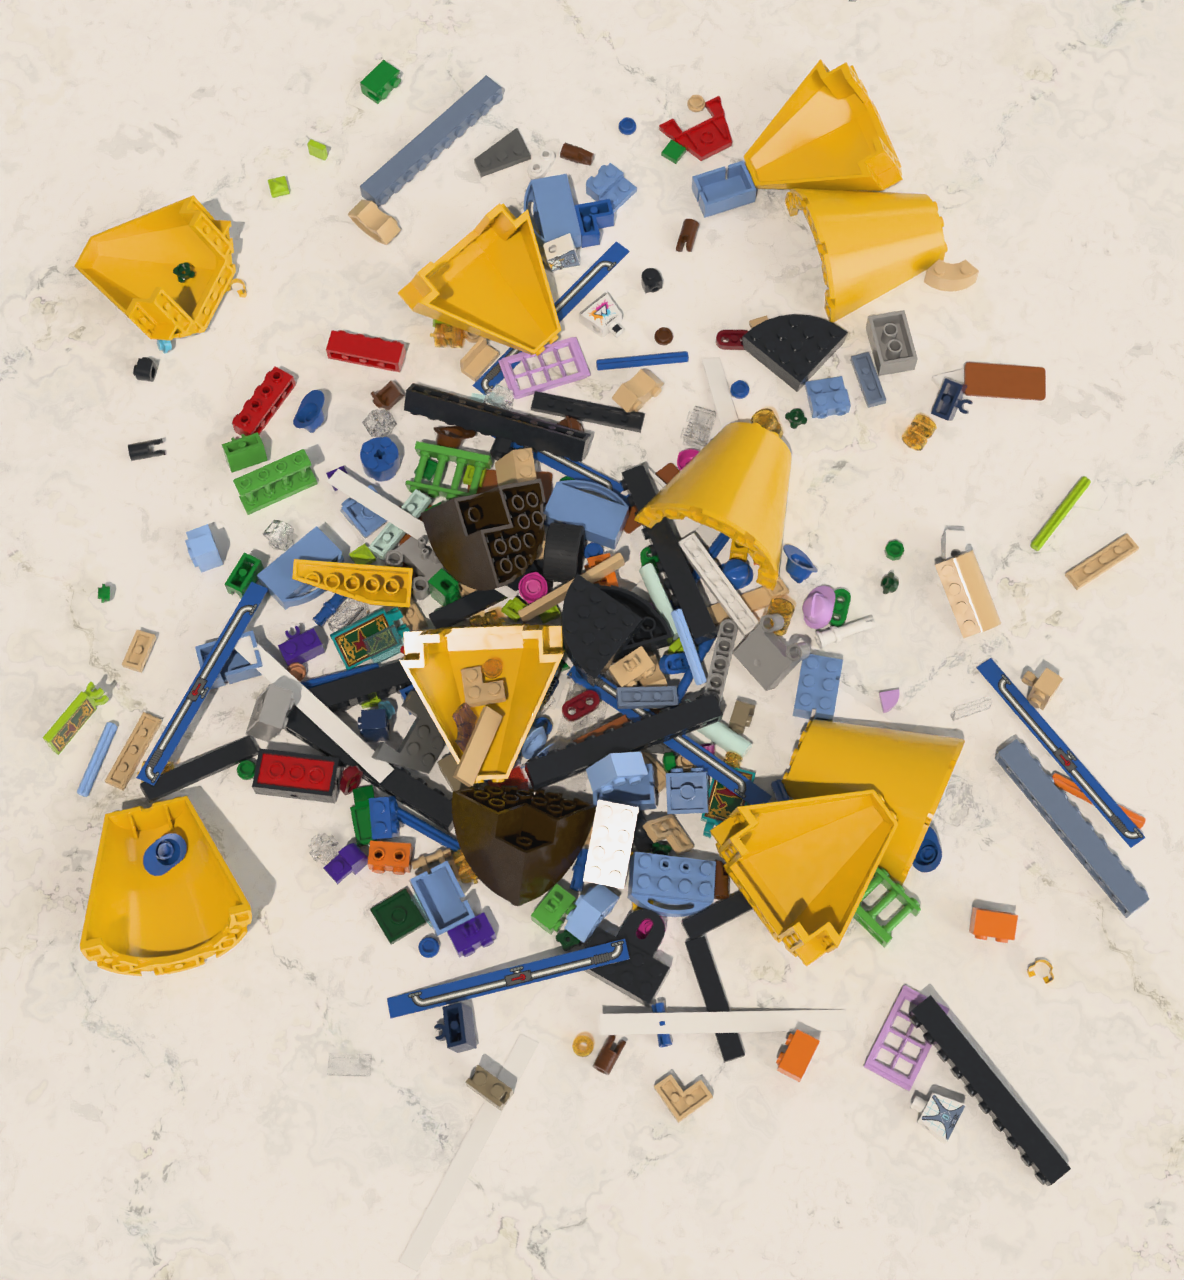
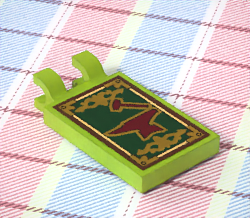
(74, 718)

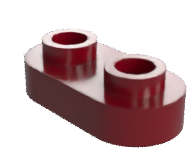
(732, 337)
(579, 704)
(350, 779)

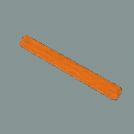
(1069, 786)

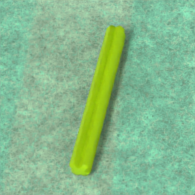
(1060, 513)

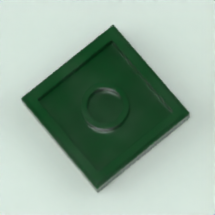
(398, 916)

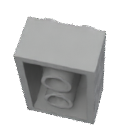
(891, 343)
(270, 713)

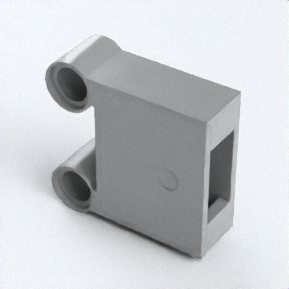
(421, 559)
(767, 656)

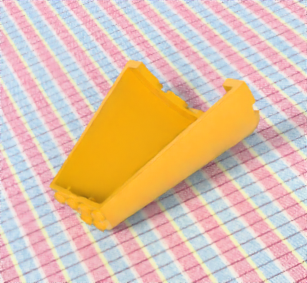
(869, 241)
(735, 488)
(899, 765)
(167, 919)

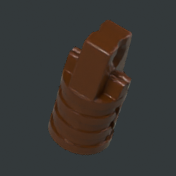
(576, 154)

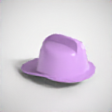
(819, 607)

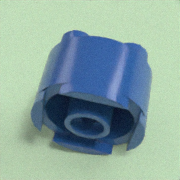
(380, 458)

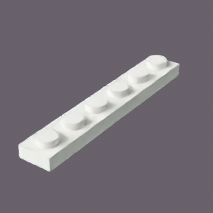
(718, 584)

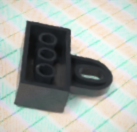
(641, 974)

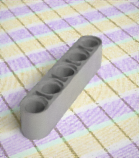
(722, 658)

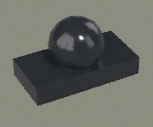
(641, 839)

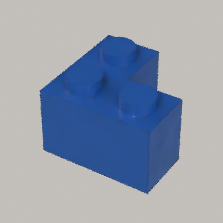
(593, 217)

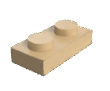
(139, 651)

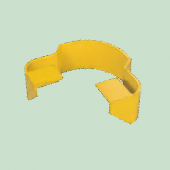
(241, 294)
(1046, 979)

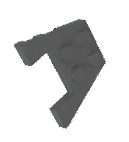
(421, 744)

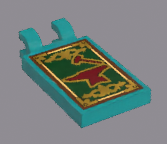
(350, 638)
(722, 802)

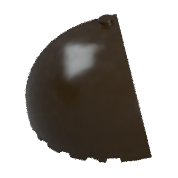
(488, 535)
(520, 837)

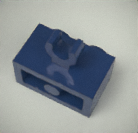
(950, 400)
(457, 1028)

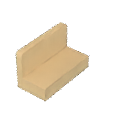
(478, 359)

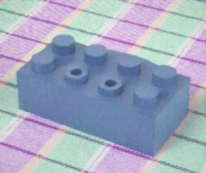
(553, 209)
(599, 517)
(278, 575)
(671, 882)

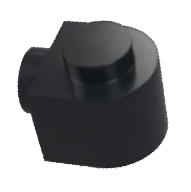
(651, 280)
(145, 369)
(501, 447)

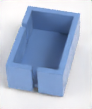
(722, 194)
(236, 667)
(818, 687)
(641, 793)
(440, 898)

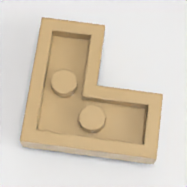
(481, 693)
(668, 828)
(682, 1103)

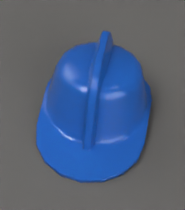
(310, 411)
(798, 564)
(737, 573)
(929, 853)
(164, 854)

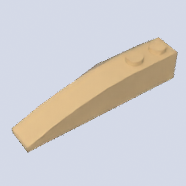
(515, 468)

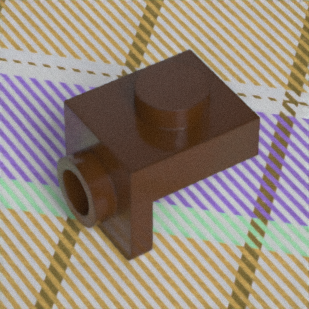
(387, 396)

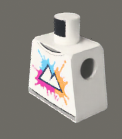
(602, 317)

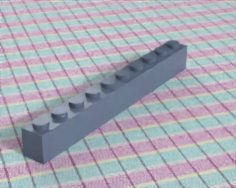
(431, 141)
(1072, 828)

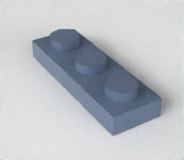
(868, 379)
(646, 697)

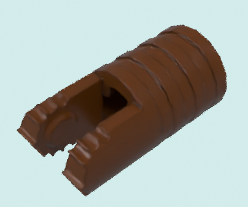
(688, 235)
(721, 888)
(607, 1058)

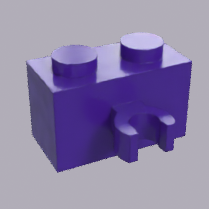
(301, 647)
(472, 935)

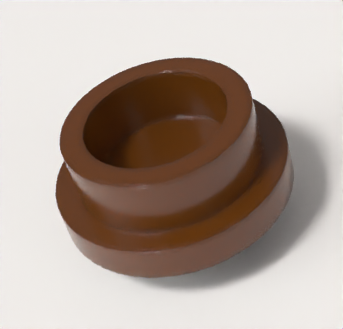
(663, 336)

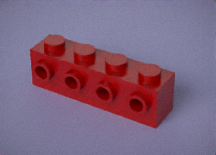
(365, 351)
(264, 402)

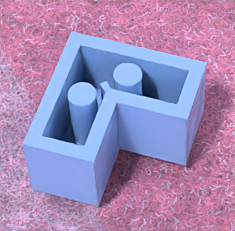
(203, 548)
(616, 770)
(590, 911)

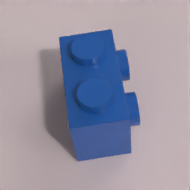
(384, 817)

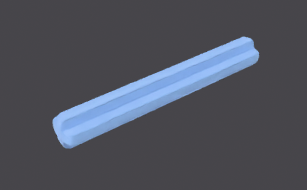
(688, 646)
(97, 759)

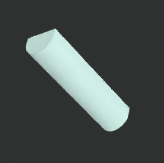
(391, 535)
(658, 596)
(726, 738)

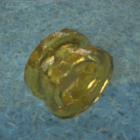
(733, 759)

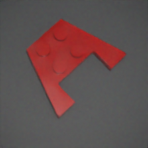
(705, 138)

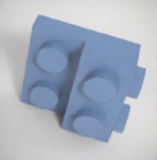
(610, 185)
(827, 397)
(362, 517)
(687, 791)

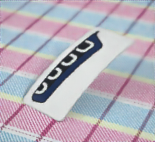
(556, 688)

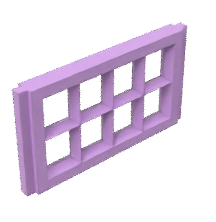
(578, 358)
(889, 1072)

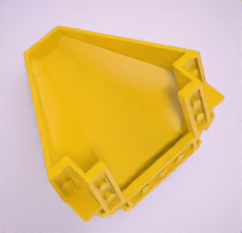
(825, 138)
(137, 262)
(491, 285)
(528, 664)
(806, 863)

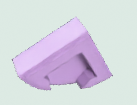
(889, 699)

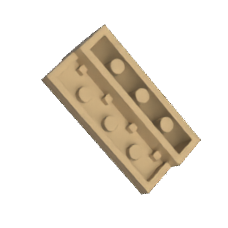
(968, 594)

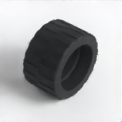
(563, 552)

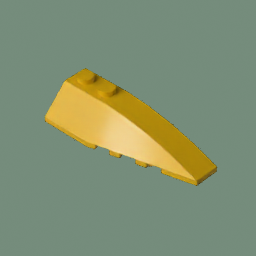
(357, 581)

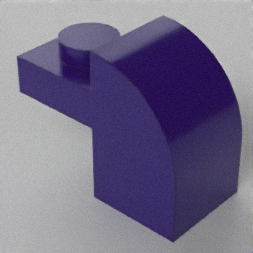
(348, 860)

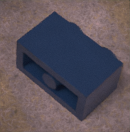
(374, 725)

